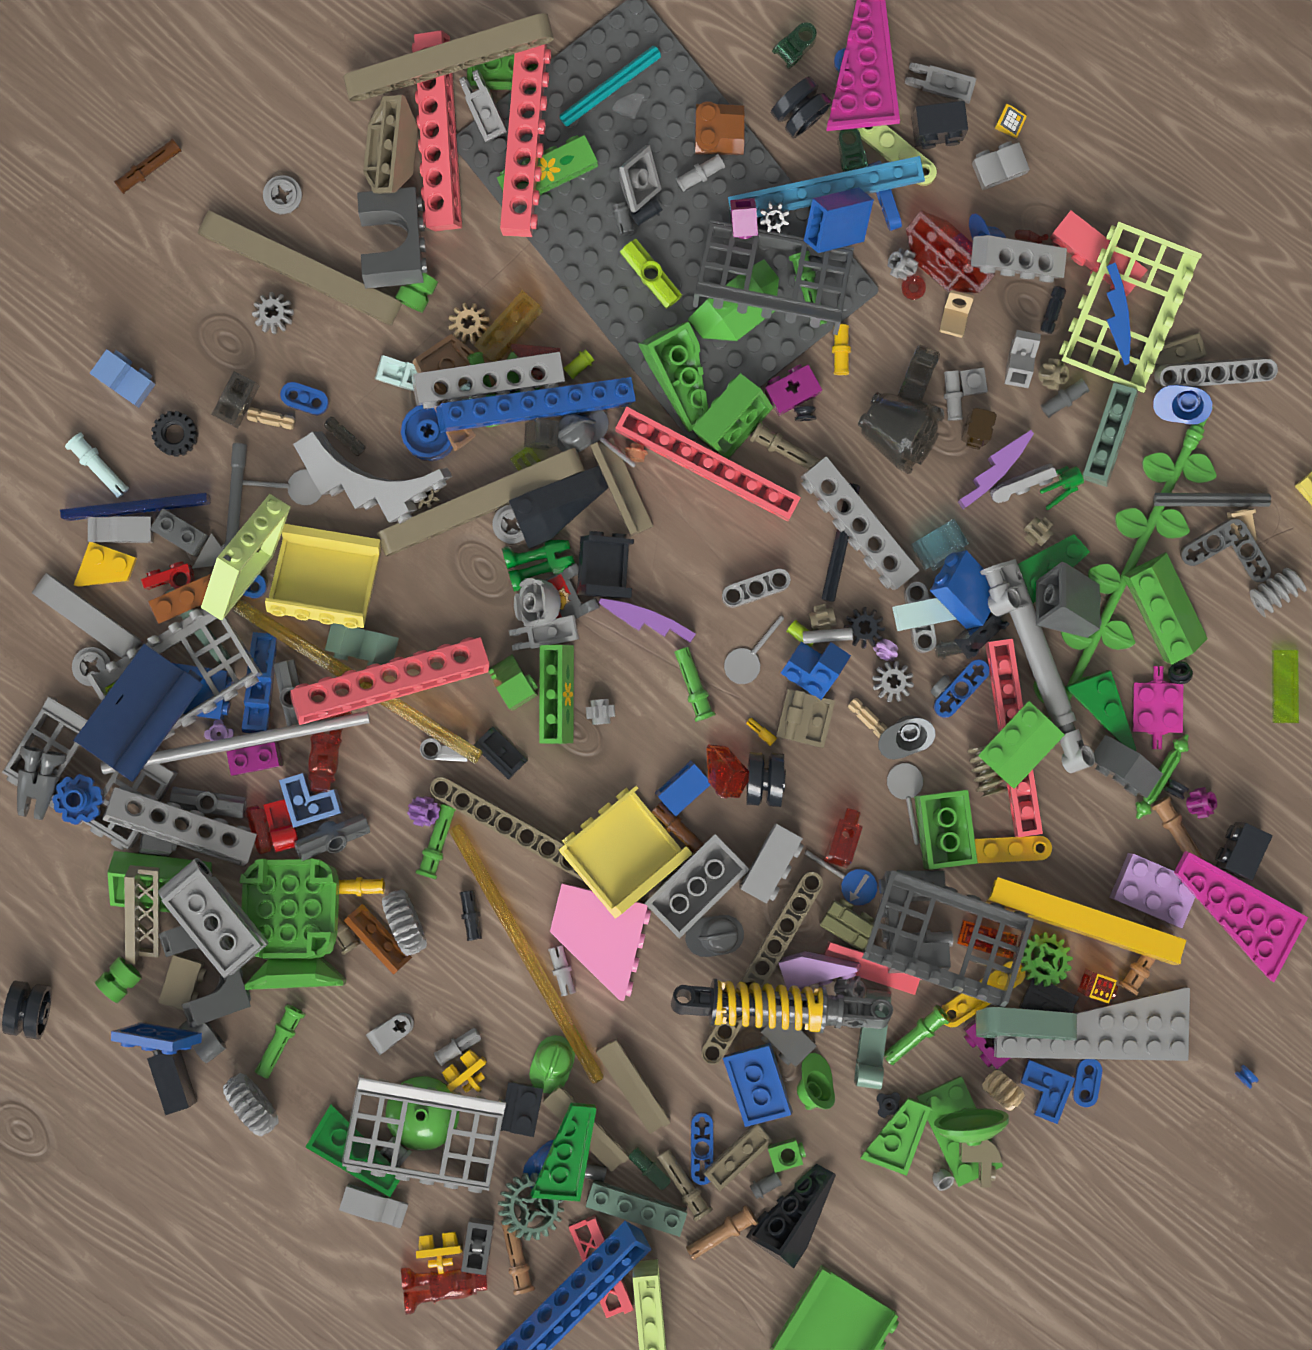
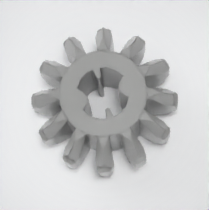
(275, 321)
(899, 676)

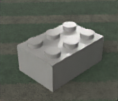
(772, 863)

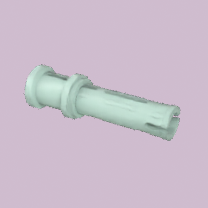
(90, 457)

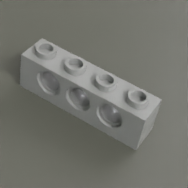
(1018, 257)

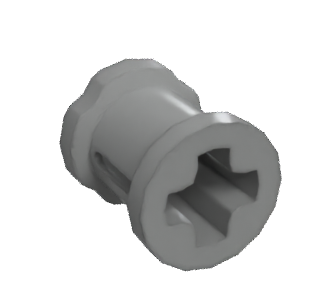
(402, 1154)

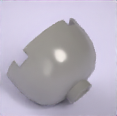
(537, 602)

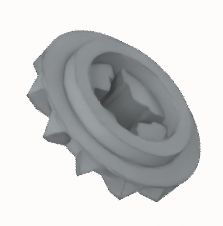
(271, 191)
(500, 526)
(88, 654)

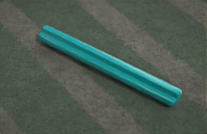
(610, 86)

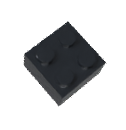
(939, 124)
(1243, 850)

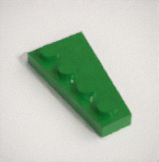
(1069, 551)

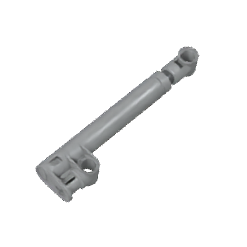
(1011, 596)

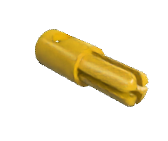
(762, 732)

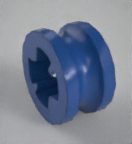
(1246, 1076)

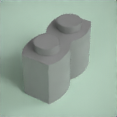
(1000, 165)

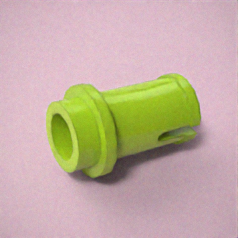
(578, 364)
(796, 630)

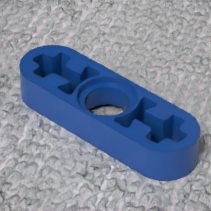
(888, 206)
(969, 671)
(696, 1130)

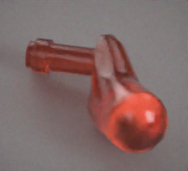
(1030, 235)

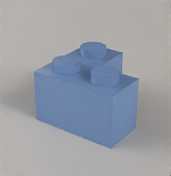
(116, 373)
(305, 807)

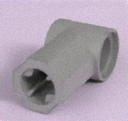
(444, 752)

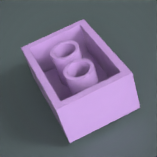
(1153, 890)

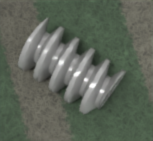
(1275, 590)

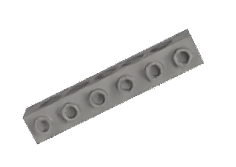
(549, 364)
(857, 509)
(166, 830)

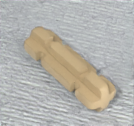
(270, 418)
(867, 717)

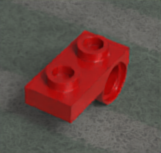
(157, 578)
(280, 825)

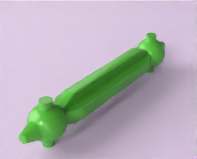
(1167, 768)

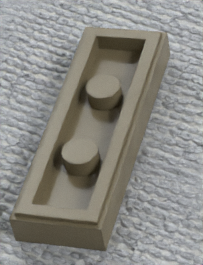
(1179, 351)
(737, 1156)

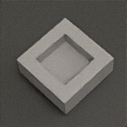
(973, 381)

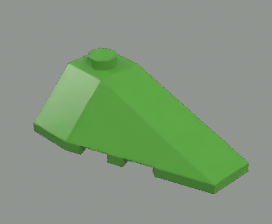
(677, 367)

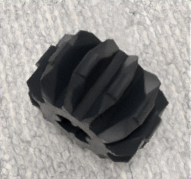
(872, 627)

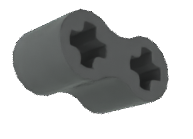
(211, 1043)

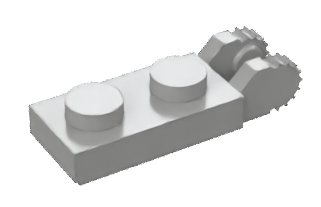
(942, 82)
(483, 108)
(1023, 482)
(558, 631)

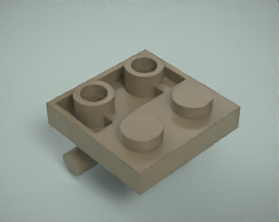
(805, 718)

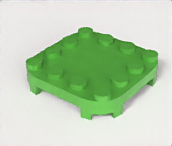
(292, 906)

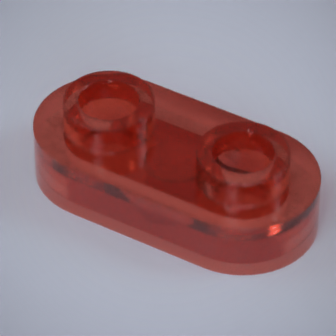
(257, 820)

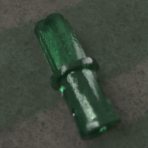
(649, 1168)

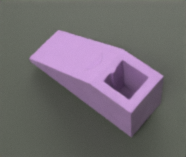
(812, 968)

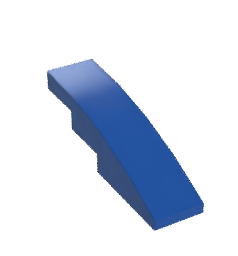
(1120, 322)
(259, 696)

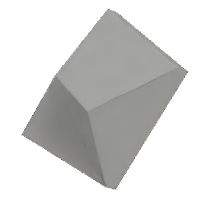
(639, 179)

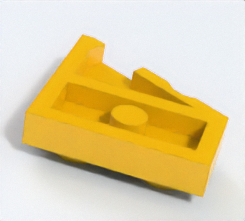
(104, 566)

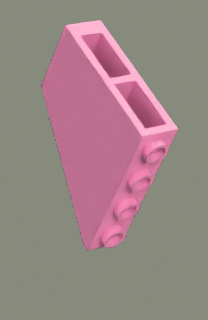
(598, 939)

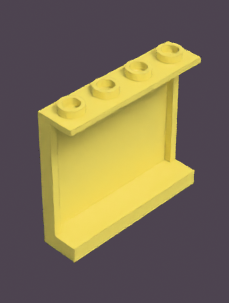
(324, 576)
(623, 852)

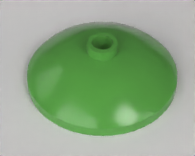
(971, 1125)
(424, 1133)

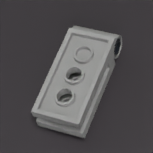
(194, 901)

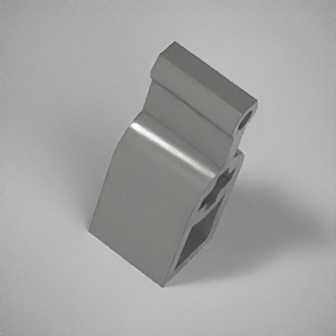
(120, 529)
(373, 1206)

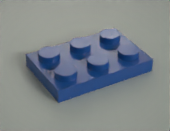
(156, 1037)
(757, 1085)

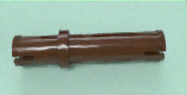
(147, 166)
(677, 827)

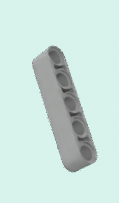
(1226, 376)
(86, 616)

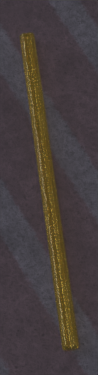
(338, 668)
(526, 954)

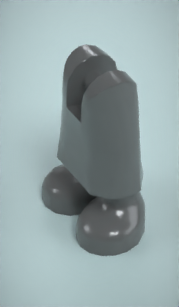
(37, 784)

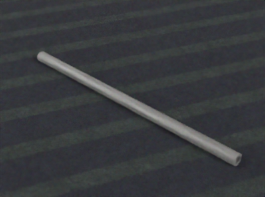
(253, 739)

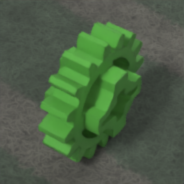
(1050, 967)

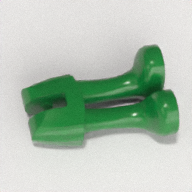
(552, 564)

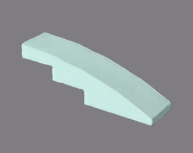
(400, 374)
(921, 614)

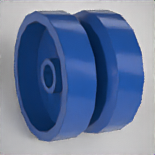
(413, 435)

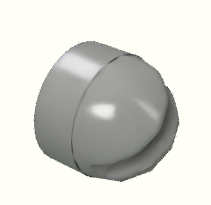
(942, 1179)

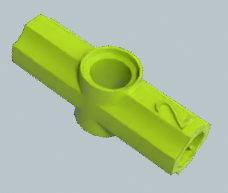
(641, 261)

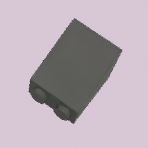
(1068, 601)

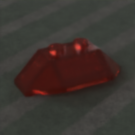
(945, 254)

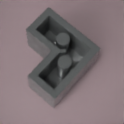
(1126, 766)

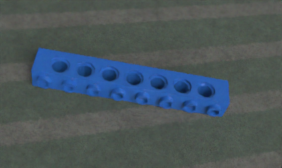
(535, 404)
(580, 1290)

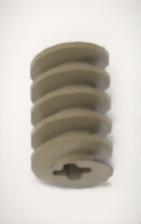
(987, 776)

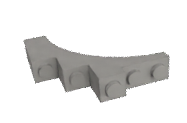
(335, 474)

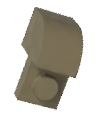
(984, 1154)

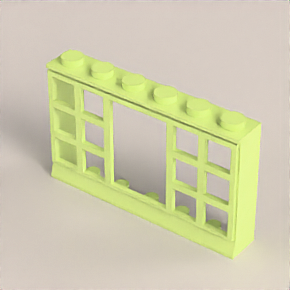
(1163, 322)

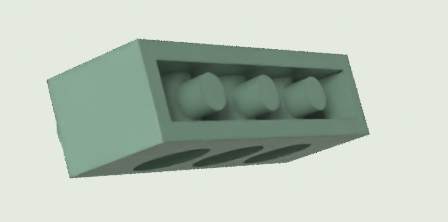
(1110, 434)
(636, 1207)

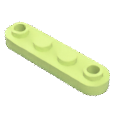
(895, 148)

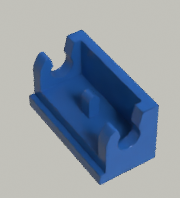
(683, 788)

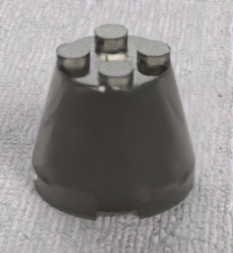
(901, 428)

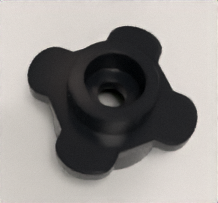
(888, 1098)

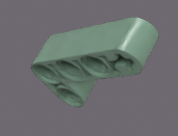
(1026, 1023)
(871, 1048)

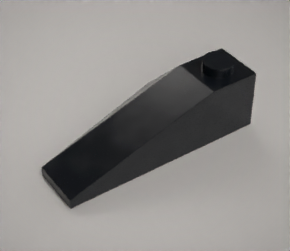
(553, 506)
(791, 1222)

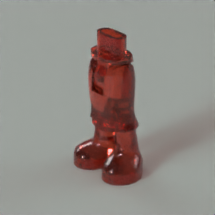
(324, 758)
(446, 1286)

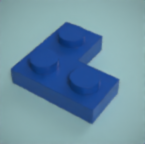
(1054, 1088)

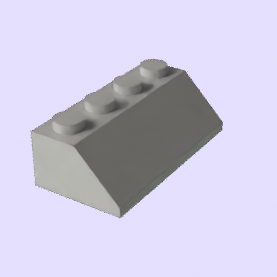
(697, 886)

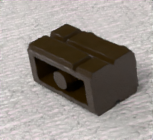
(978, 428)

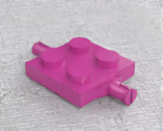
(1157, 707)

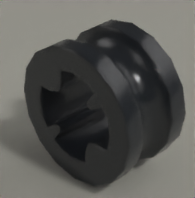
(805, 413)
(1176, 789)

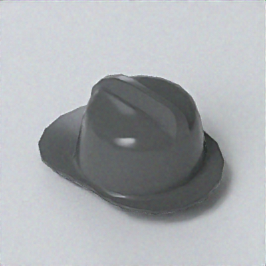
(581, 430)
(906, 737)
(715, 936)

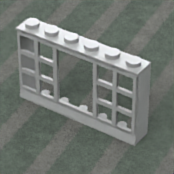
(178, 632)
(75, 722)
(430, 1097)

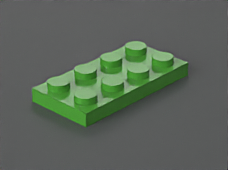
(946, 1099)

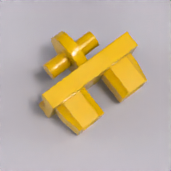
(473, 1064)
(427, 1249)

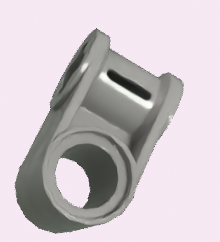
(388, 1034)

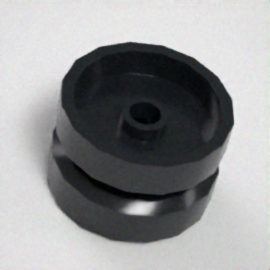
(801, 107)
(765, 779)
(26, 1009)

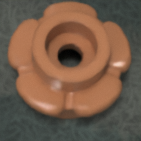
(636, 452)

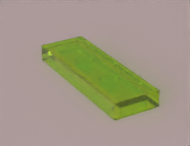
(1285, 686)

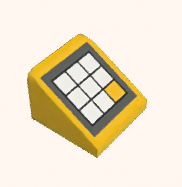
(1010, 121)

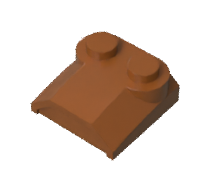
(719, 129)

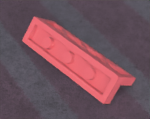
(873, 971)
(599, 1237)

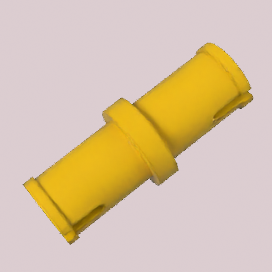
(841, 350)
(362, 886)

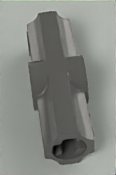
(287, 680)
(223, 803)
(332, 837)

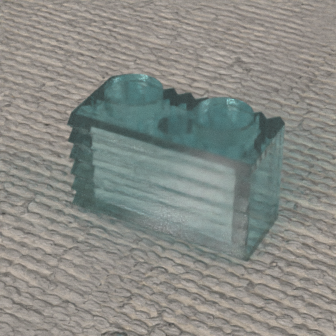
(939, 544)

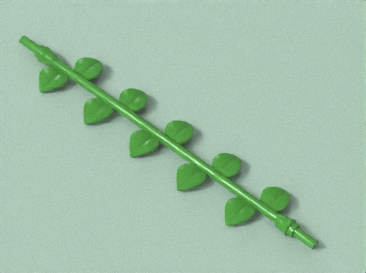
(1134, 524)

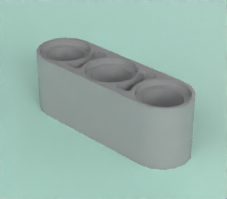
(764, 579)
(924, 630)

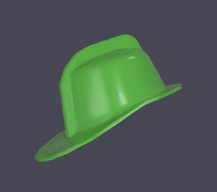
(552, 1063)
(816, 1084)

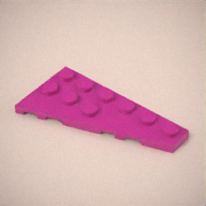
(866, 78)
(1251, 918)

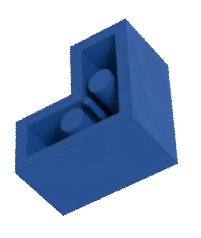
(815, 670)

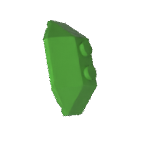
(727, 322)
(295, 973)

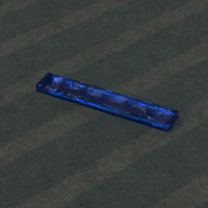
(135, 506)

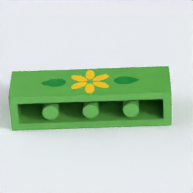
(561, 164)
(556, 694)

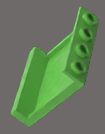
(836, 1318)

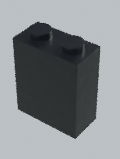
(172, 1081)

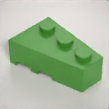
(513, 683)

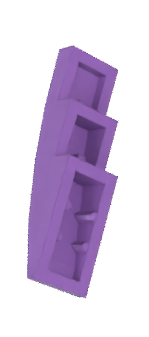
(1001, 463)
(638, 616)

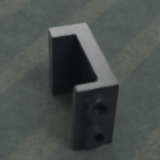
(604, 565)

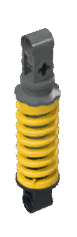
(796, 1007)

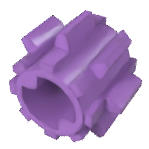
(423, 811)

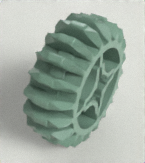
(527, 1216)

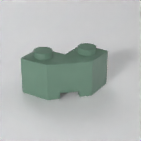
(361, 644)

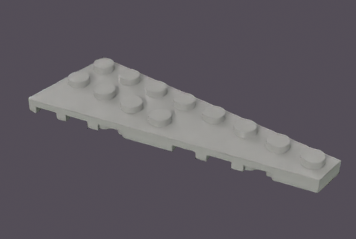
(1129, 1030)

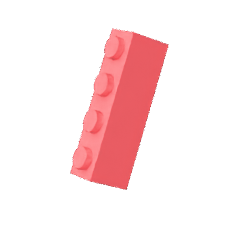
(1085, 246)

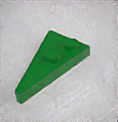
(1102, 700)

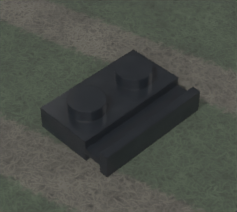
(1048, 998)
(521, 1108)

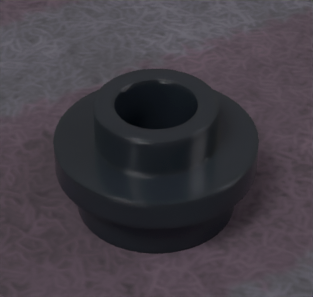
(1180, 673)

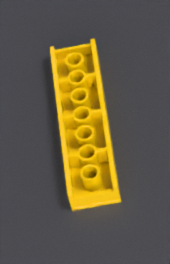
(1087, 921)

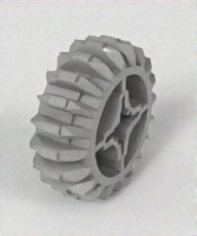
(404, 922)
(250, 1104)

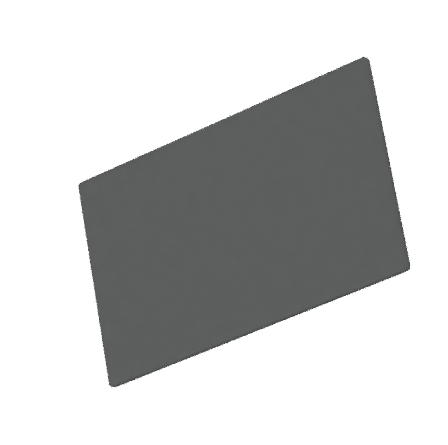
(582, 236)

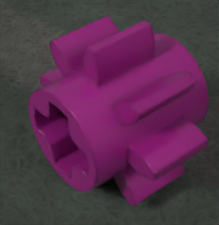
(1201, 802)

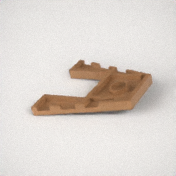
(445, 355)

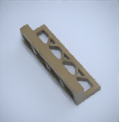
(622, 488)
(132, 888)
(633, 1086)
(602, 1143)

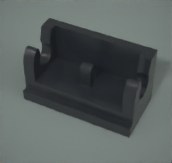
(973, 639)
(500, 753)

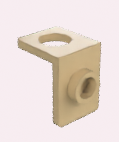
(955, 315)
(1246, 516)

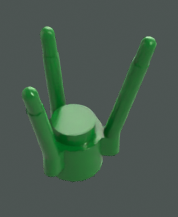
(1069, 479)

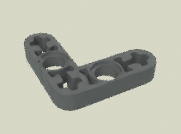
(1227, 540)

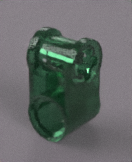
(792, 48)
(851, 155)

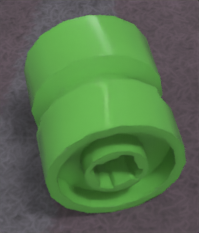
(416, 294)
(115, 983)

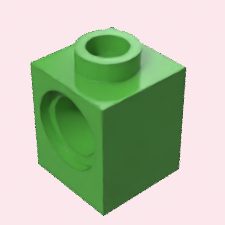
(775, 1154)

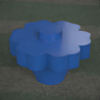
(78, 799)

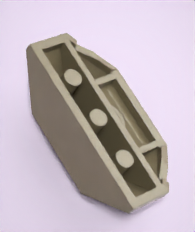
(390, 145)

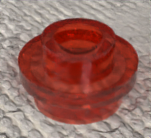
(919, 282)

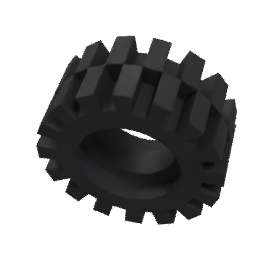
(164, 423)

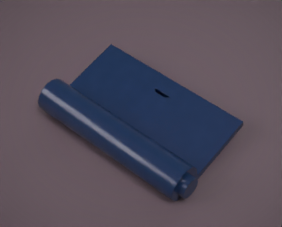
(138, 712)

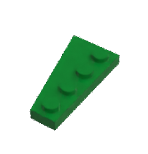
(330, 1142)
(567, 1160)

